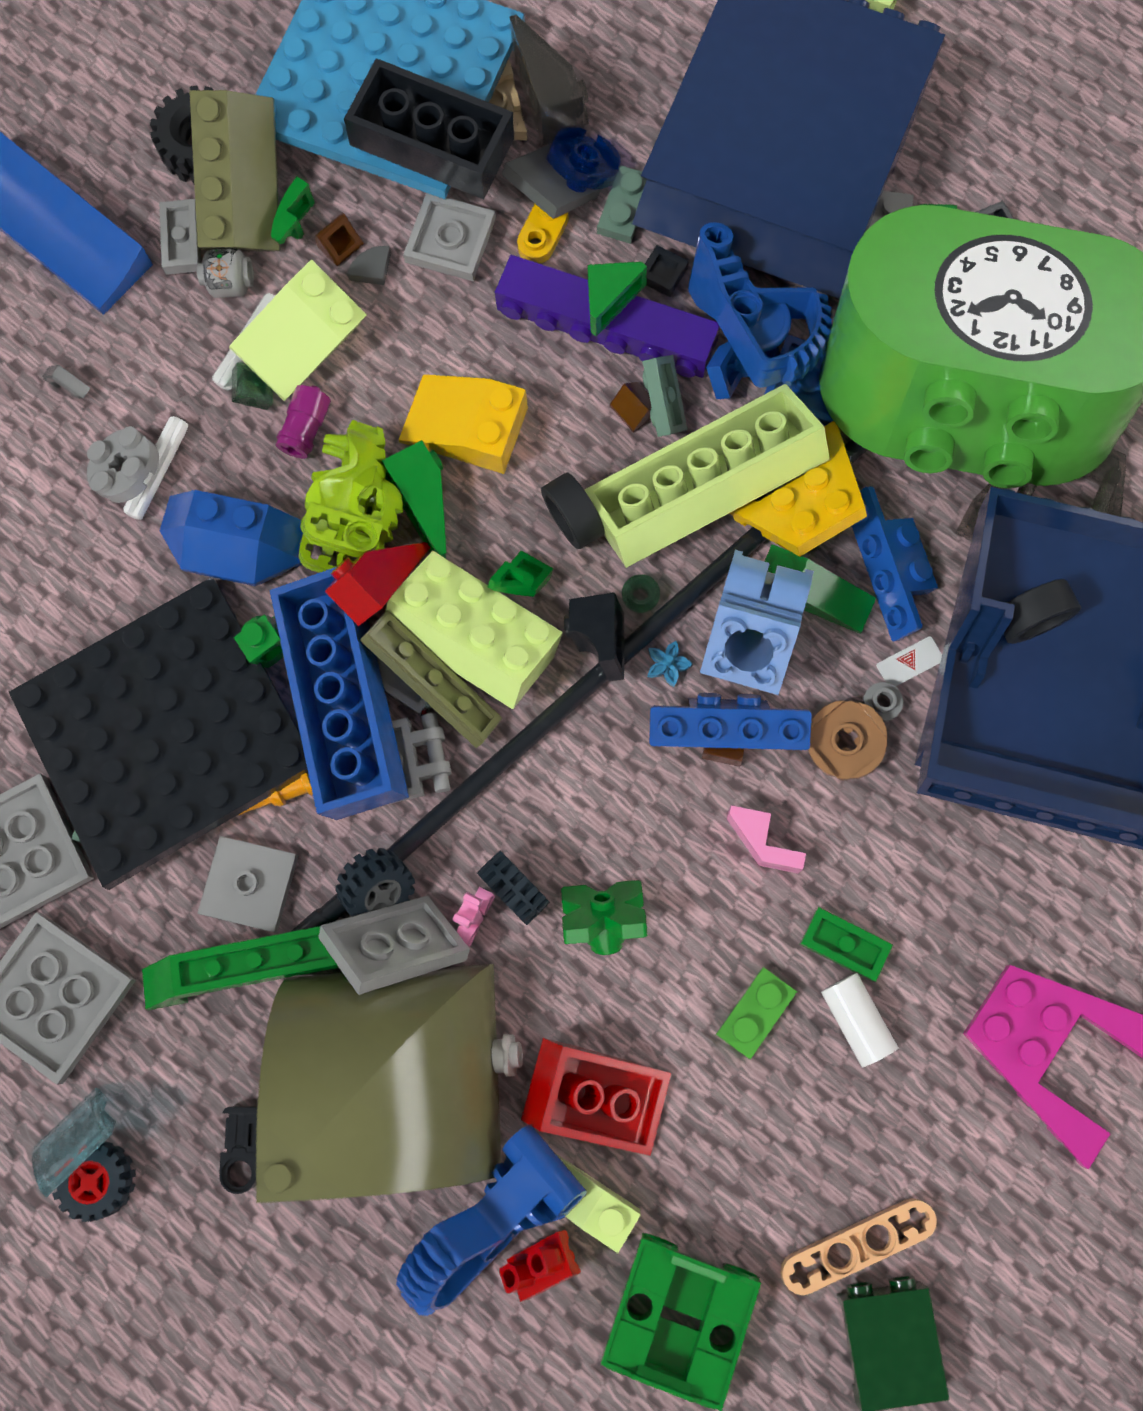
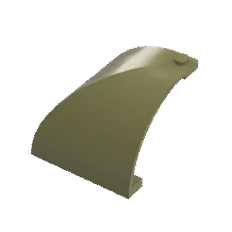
(378, 1086)

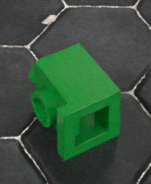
(258, 638)

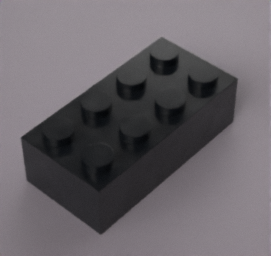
(429, 128)

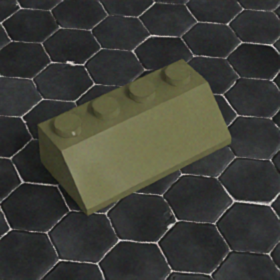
(234, 169)

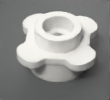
(507, 1055)

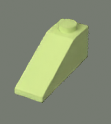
(602, 1211)

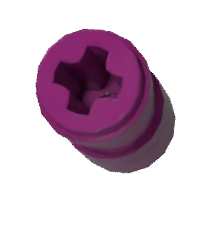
(302, 421)

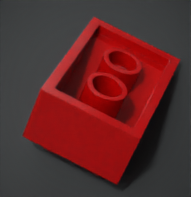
(595, 1097)

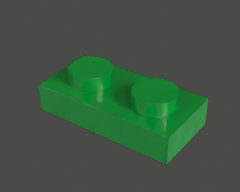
(846, 944)

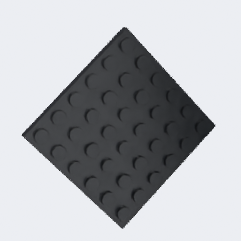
(160, 733)

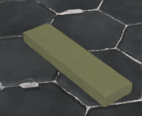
(431, 679)

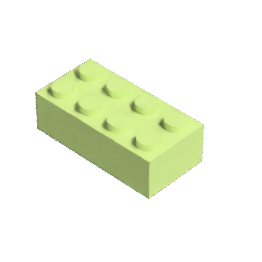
(475, 629)

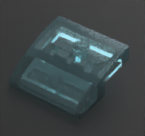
(71, 1142)

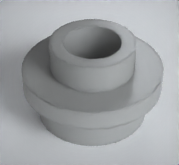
(891, 692)

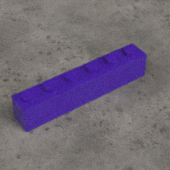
(641, 329)

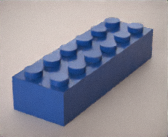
(337, 701)

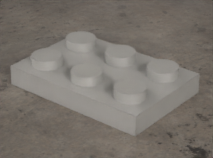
(393, 944)

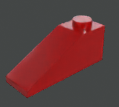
(372, 579)

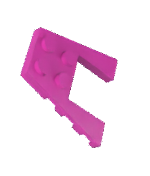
(1023, 1030)

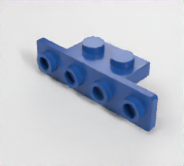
(894, 565)
(730, 724)

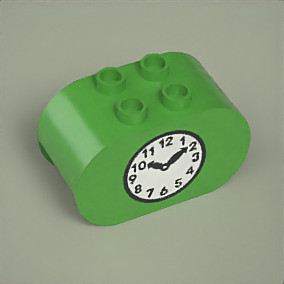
(987, 345)

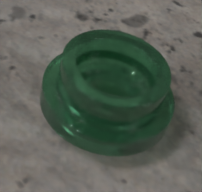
(640, 582)

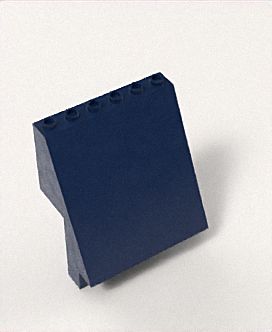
(789, 132)
(1053, 720)

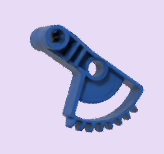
(756, 317)
(529, 1192)

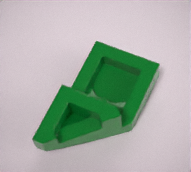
(291, 210)
(521, 576)

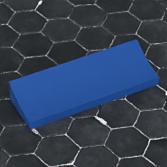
(66, 231)

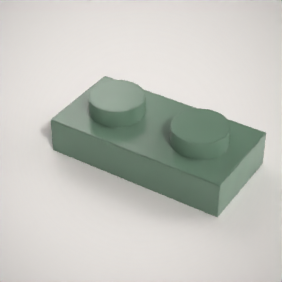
(622, 205)
(665, 397)

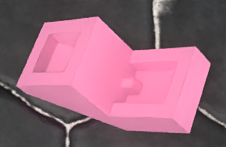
(753, 829)

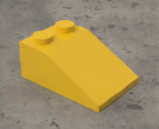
(466, 419)

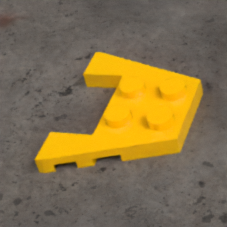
(810, 506)

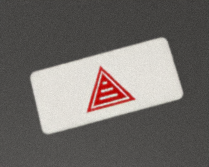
(910, 662)

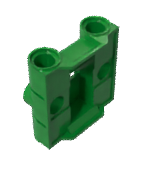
(668, 1352)

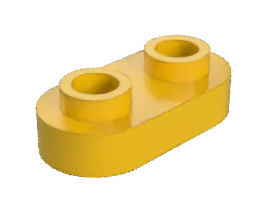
(543, 227)

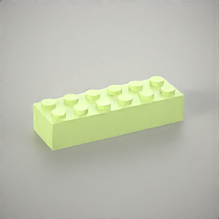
(708, 474)

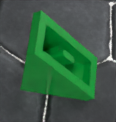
(611, 290)

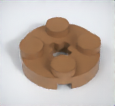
(869, 744)

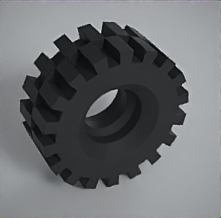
(172, 132)

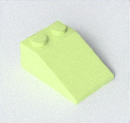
(298, 330)

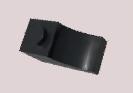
(598, 627)

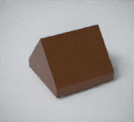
(338, 239)
(632, 405)

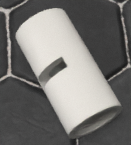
(859, 1020)

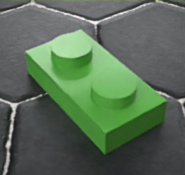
(756, 1013)

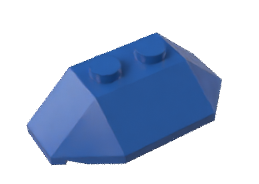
(230, 537)

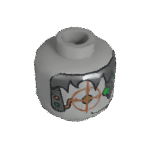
(225, 273)

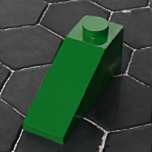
(419, 480)
(829, 594)

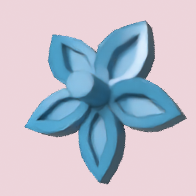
(668, 663)

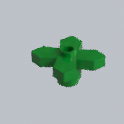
(603, 916)

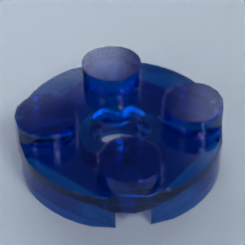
(584, 160)

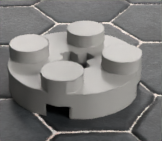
(106, 457)

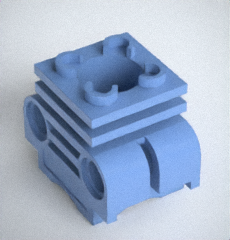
(756, 624)

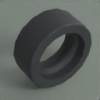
(572, 510)
(1041, 610)

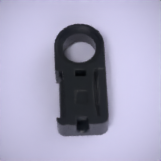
(240, 1146)

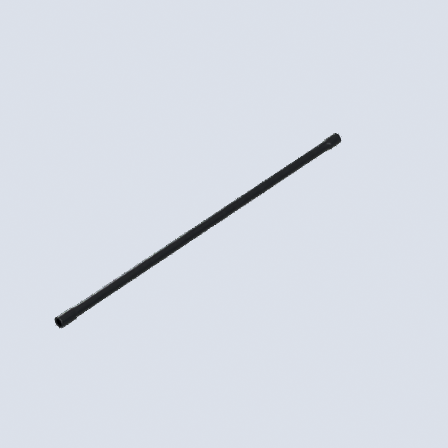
(559, 709)

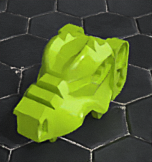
(350, 500)

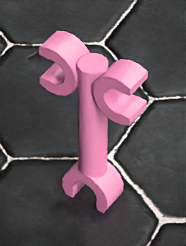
(472, 912)

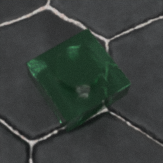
(250, 388)

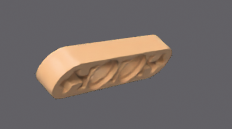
(861, 1254)

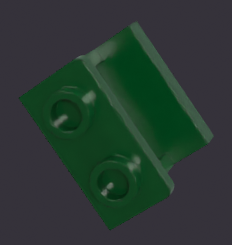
(893, 1344)

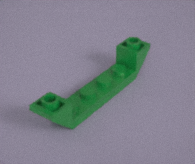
(233, 966)

